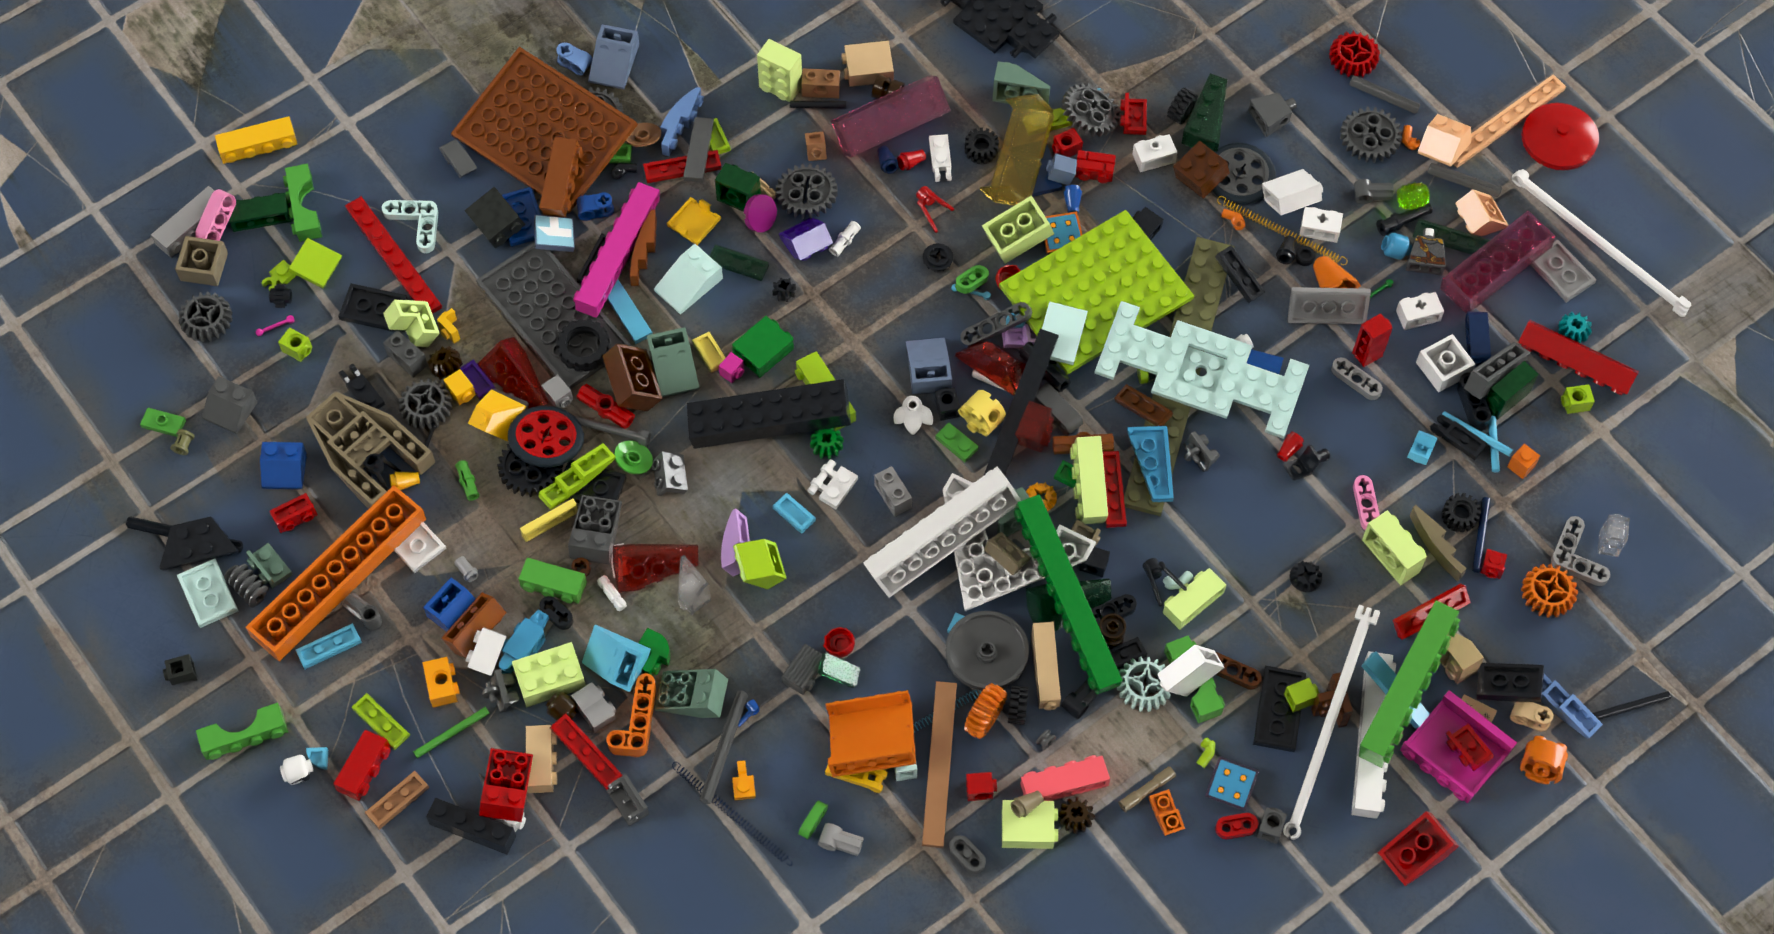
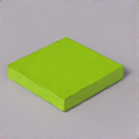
(315, 263)

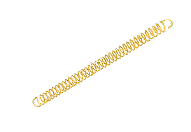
(1333, 256)

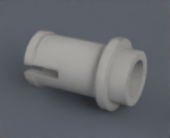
(469, 573)

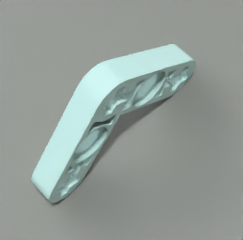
(423, 217)

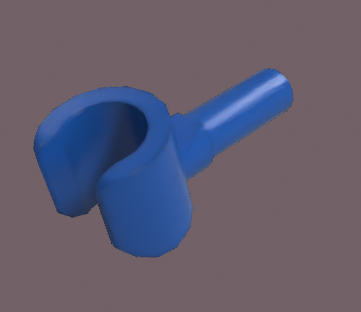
(752, 708)

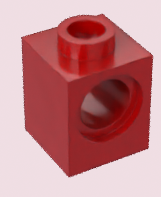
(1067, 137)
(980, 786)

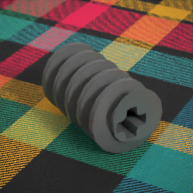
(246, 584)

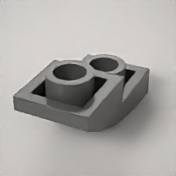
(458, 158)

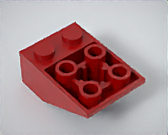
(506, 785)

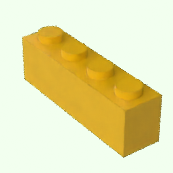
(256, 140)

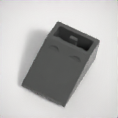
(595, 529)

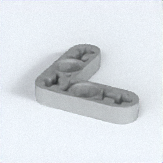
(1571, 559)

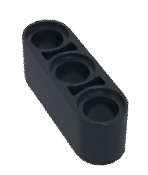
(1472, 409)

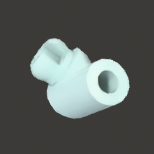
(1170, 584)

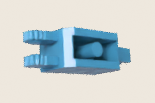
(525, 641)

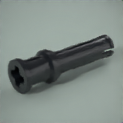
(1397, 221)

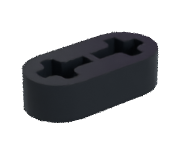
(559, 610)

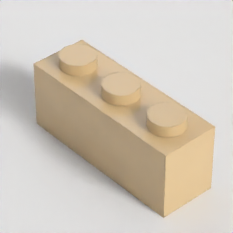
(540, 743)

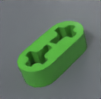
(813, 819)

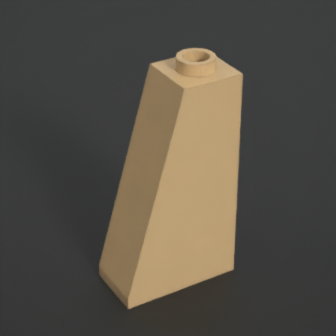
(1045, 665)

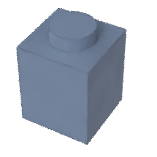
(1061, 169)

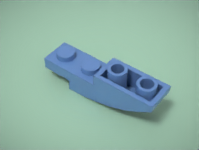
(679, 116)

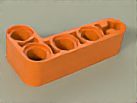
(638, 715)

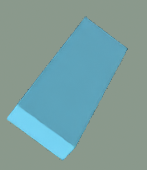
(328, 646)

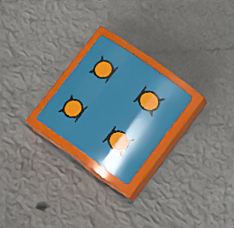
(1065, 229)

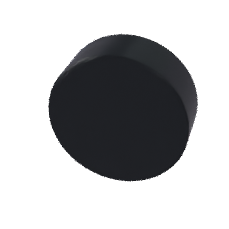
(1305, 256)

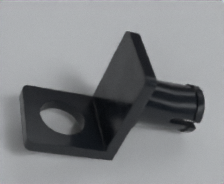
(1307, 462)

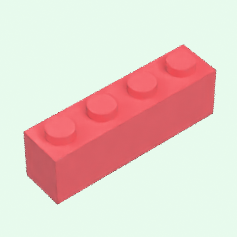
(1068, 779)

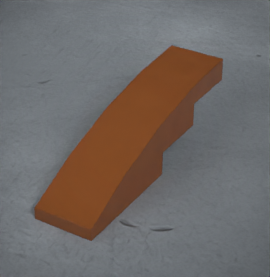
(644, 244)

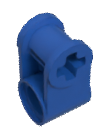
(593, 206)

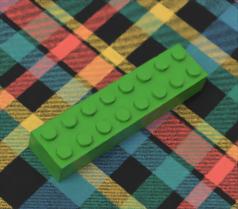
(1408, 684)

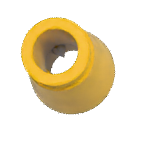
(404, 479)

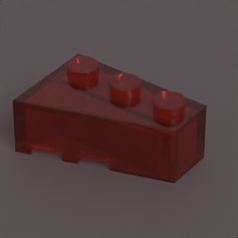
(1035, 427)

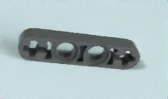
(997, 328)

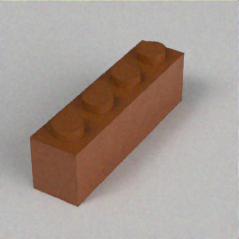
(560, 177)

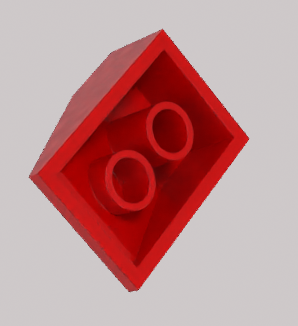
(1418, 848)

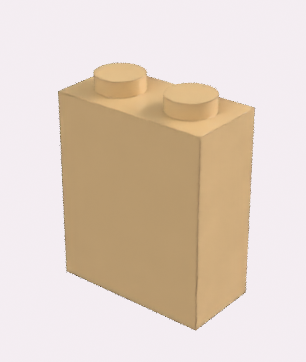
(866, 62)

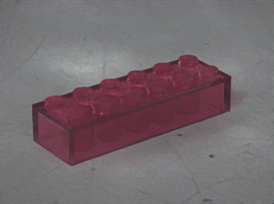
(890, 115)
(1497, 262)

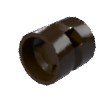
(884, 83)
(1113, 629)

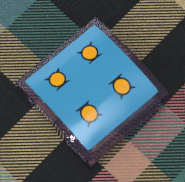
(1232, 783)

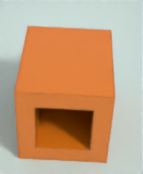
(1523, 461)

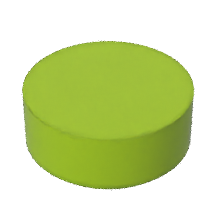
(1143, 376)

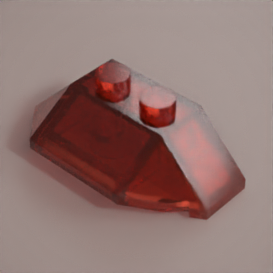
(994, 364)

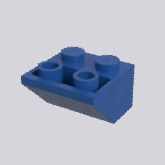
(448, 604)

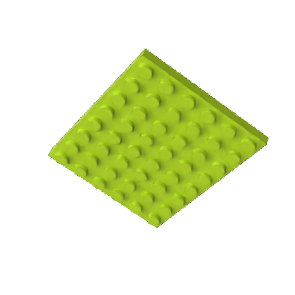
(1095, 275)

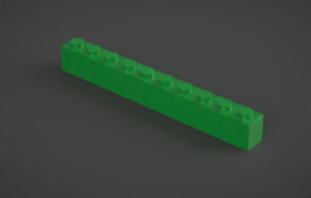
(1068, 595)

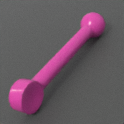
(290, 319)

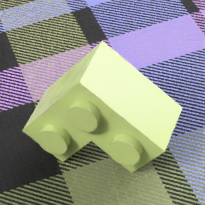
(415, 319)

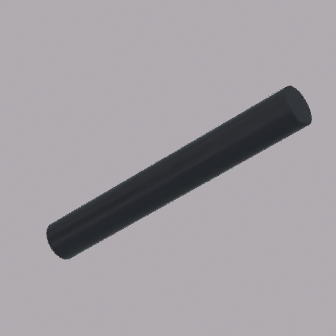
(817, 104)

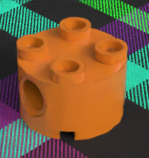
(1544, 760)

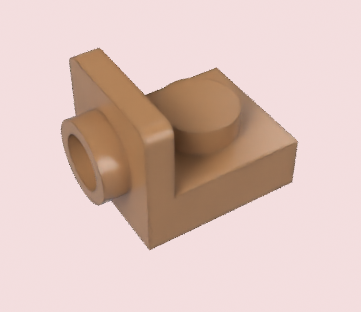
(815, 146)

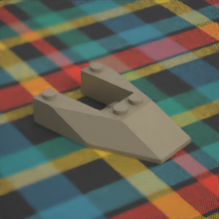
(354, 430)

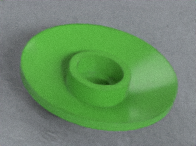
(633, 457)

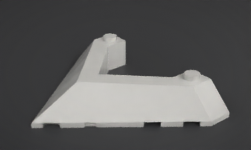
(984, 578)

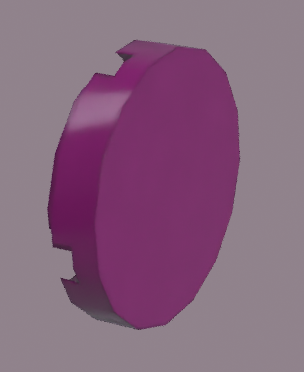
(760, 213)

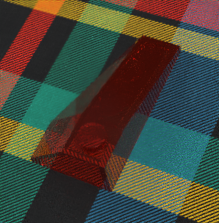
(511, 369)
(648, 563)

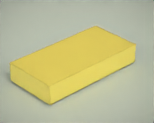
(709, 351)

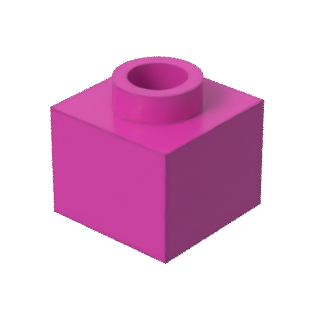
(731, 367)

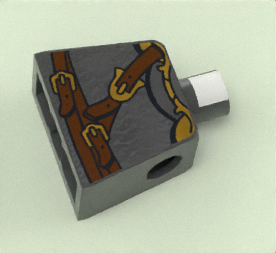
(1427, 254)

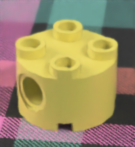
(982, 413)

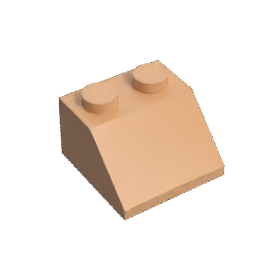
(1445, 140)
(1480, 213)

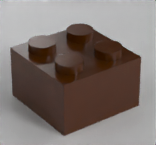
(1201, 169)

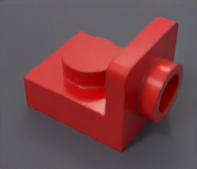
(1493, 564)

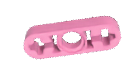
(1369, 495)

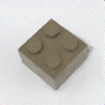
(201, 261)

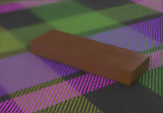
(1143, 406)

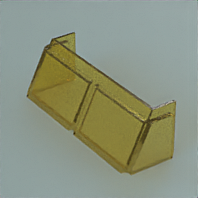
(1021, 150)

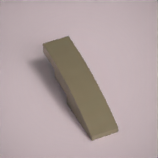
(1433, 537)

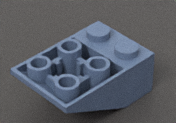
(613, 56)
(928, 365)

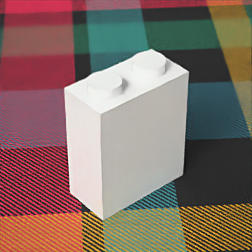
(1292, 192)
(1190, 670)

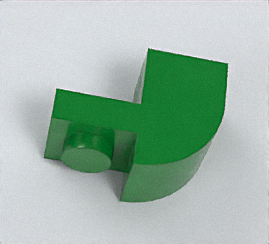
(658, 654)

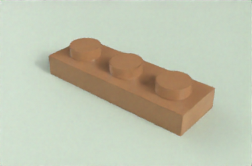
(397, 800)

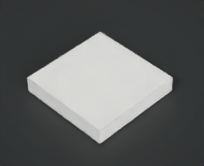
(420, 548)

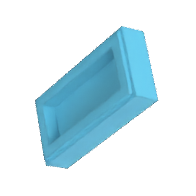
(794, 513)

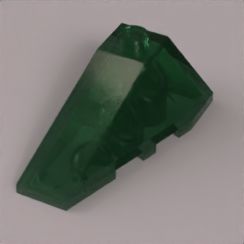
(1042, 607)

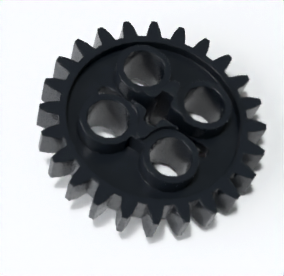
(520, 479)

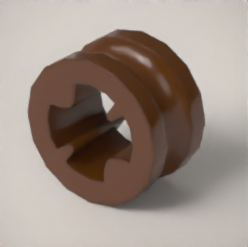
(581, 561)

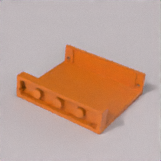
(871, 733)

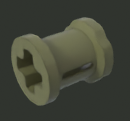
(182, 442)

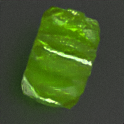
(1413, 195)

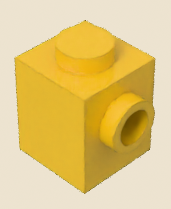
(459, 387)

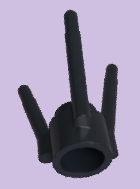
(375, 465)
(1154, 571)

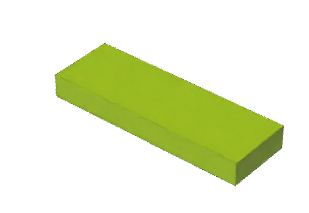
(380, 721)

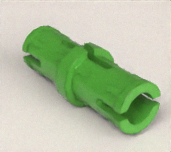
(467, 480)

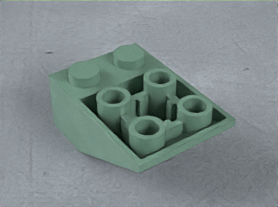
(672, 362)
(692, 693)

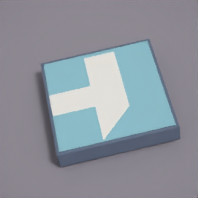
(554, 233)

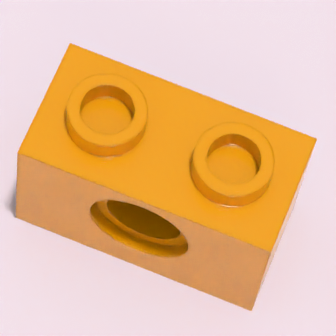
(441, 693)

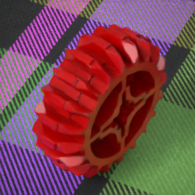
(1343, 50)

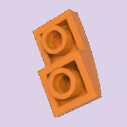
(1166, 812)

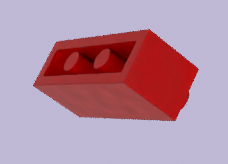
(1372, 339)
(362, 765)

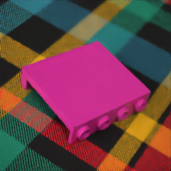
(1429, 747)

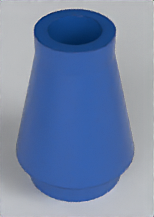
(1072, 198)

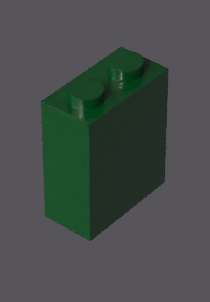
(1511, 389)

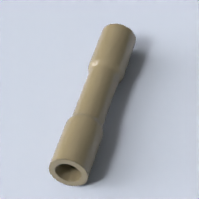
(1136, 796)

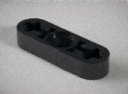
(1124, 611)

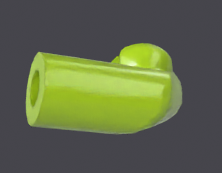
(1208, 753)

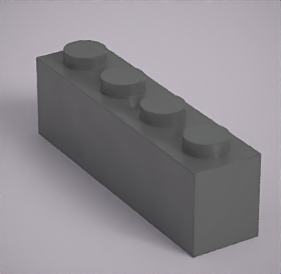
(1495, 369)

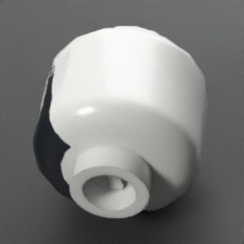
(296, 769)

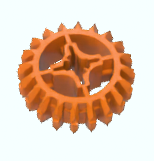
(1533, 587)
(985, 711)

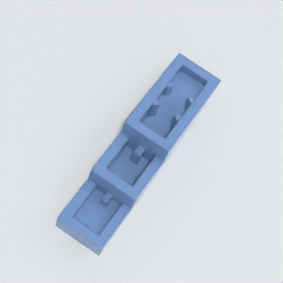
(1569, 708)

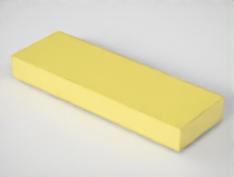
(549, 520)

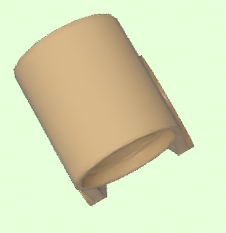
(1529, 715)

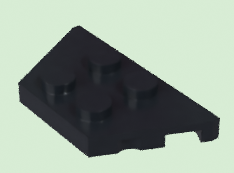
(195, 543)

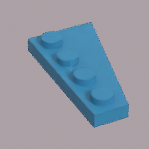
(1153, 456)

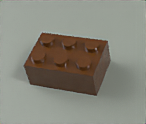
(632, 377)

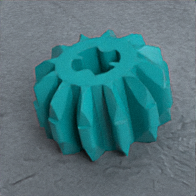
(1575, 327)

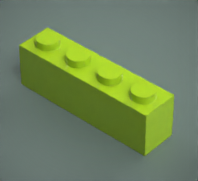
(813, 370)

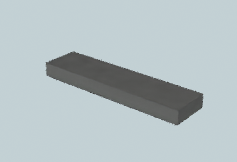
(698, 149)

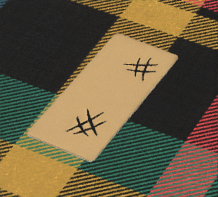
(1486, 711)

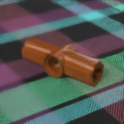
(1062, 444)

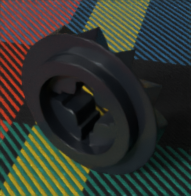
(931, 253)
(1301, 583)

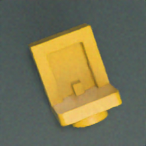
(446, 327)

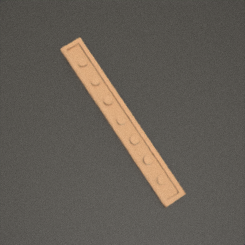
(1511, 117)

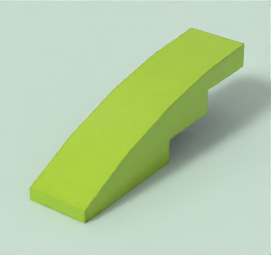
(577, 476)

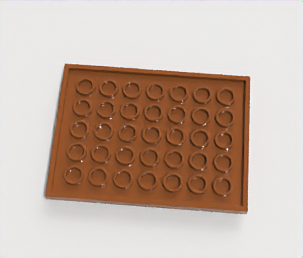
(527, 109)

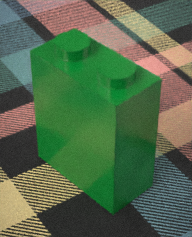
(763, 346)

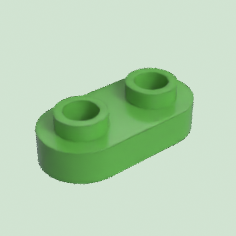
(972, 279)

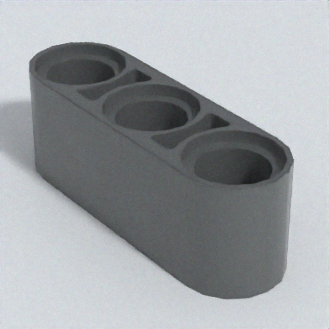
(1064, 415)

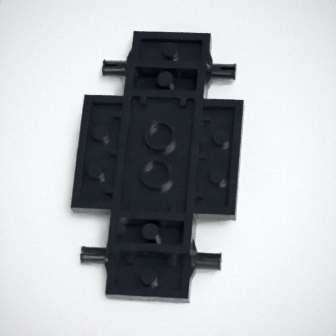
(1006, 21)

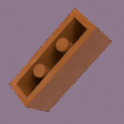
(481, 613)

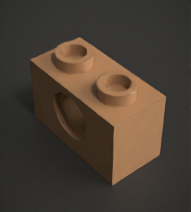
(820, 83)

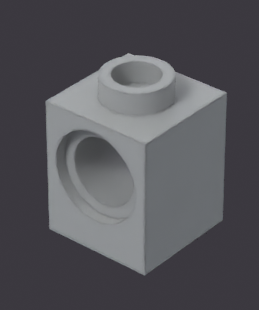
(557, 392)

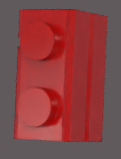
(1095, 166)

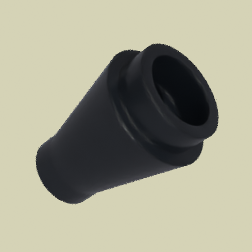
(1286, 251)

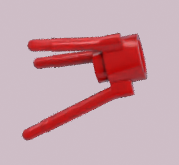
(927, 197)

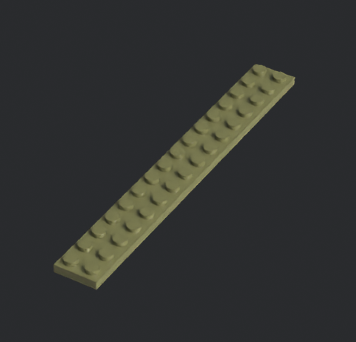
(1206, 282)

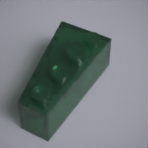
(1207, 115)

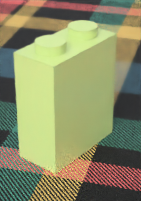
(1031, 831)

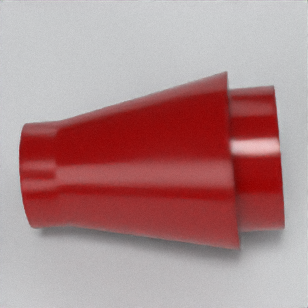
(910, 159)
(1290, 446)

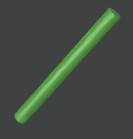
(451, 732)

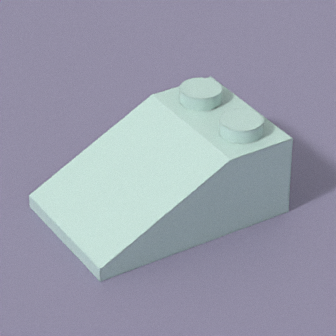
(689, 279)

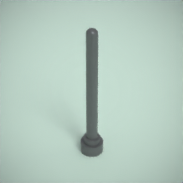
(642, 437)

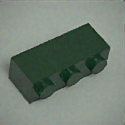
(260, 212)

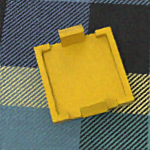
(694, 220)

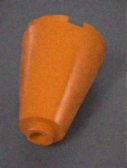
(1332, 275)

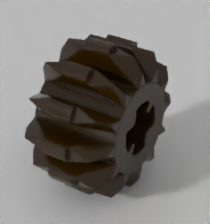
(444, 362)
(1073, 808)

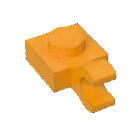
(743, 785)

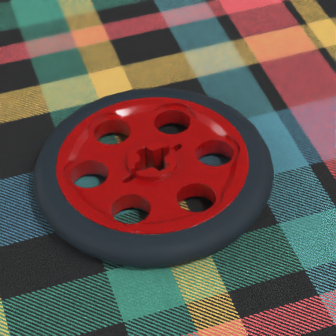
(562, 454)

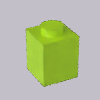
(1301, 694)

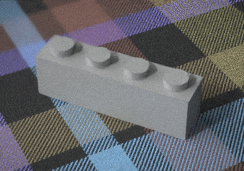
(184, 223)

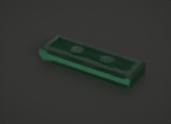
(739, 262)

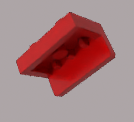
(1135, 115)
(293, 513)
(1470, 747)

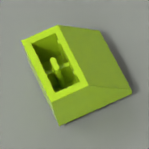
(760, 563)

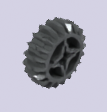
(196, 325)
(422, 394)

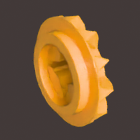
(1050, 496)

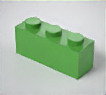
(552, 581)

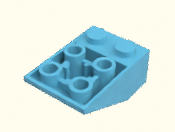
(615, 658)

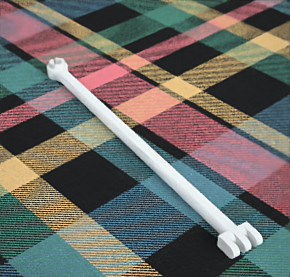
(1681, 304)
(1364, 622)

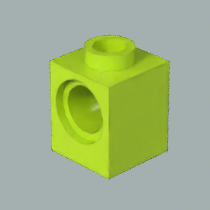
(293, 338)
(1582, 393)

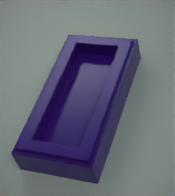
(478, 378)

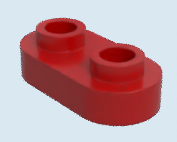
(1235, 825)

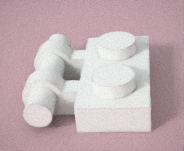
(837, 488)

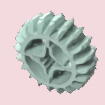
(1137, 684)

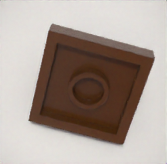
(1323, 702)

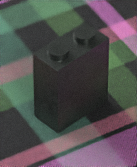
(495, 217)

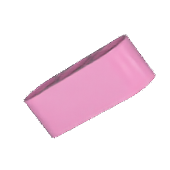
(216, 215)

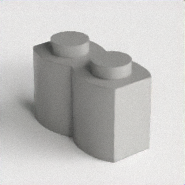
(594, 707)

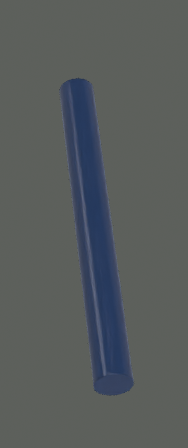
(1481, 535)

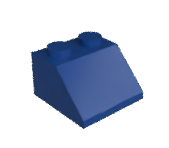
(282, 465)

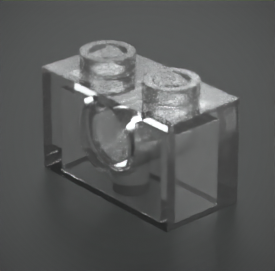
(1613, 535)

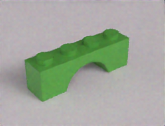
(306, 221)
(1206, 702)
(267, 724)

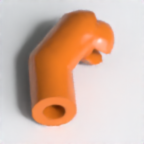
(1407, 140)

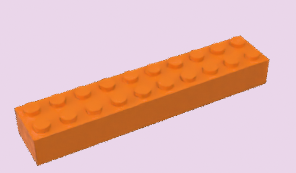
(336, 573)

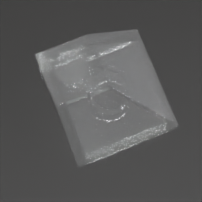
(692, 587)

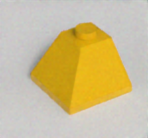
(496, 414)

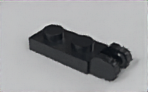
(361, 388)
(1459, 437)

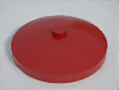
(1560, 136)

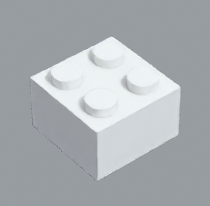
(1445, 362)

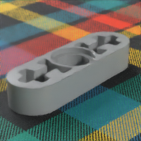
(1341, 374)

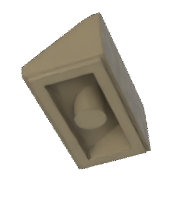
(1006, 553)

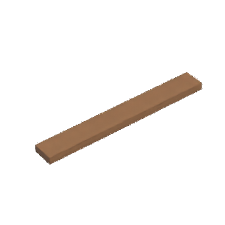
(939, 764)

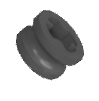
(1045, 739)

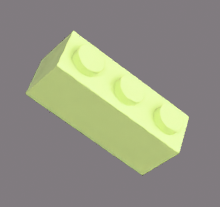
(1197, 597)

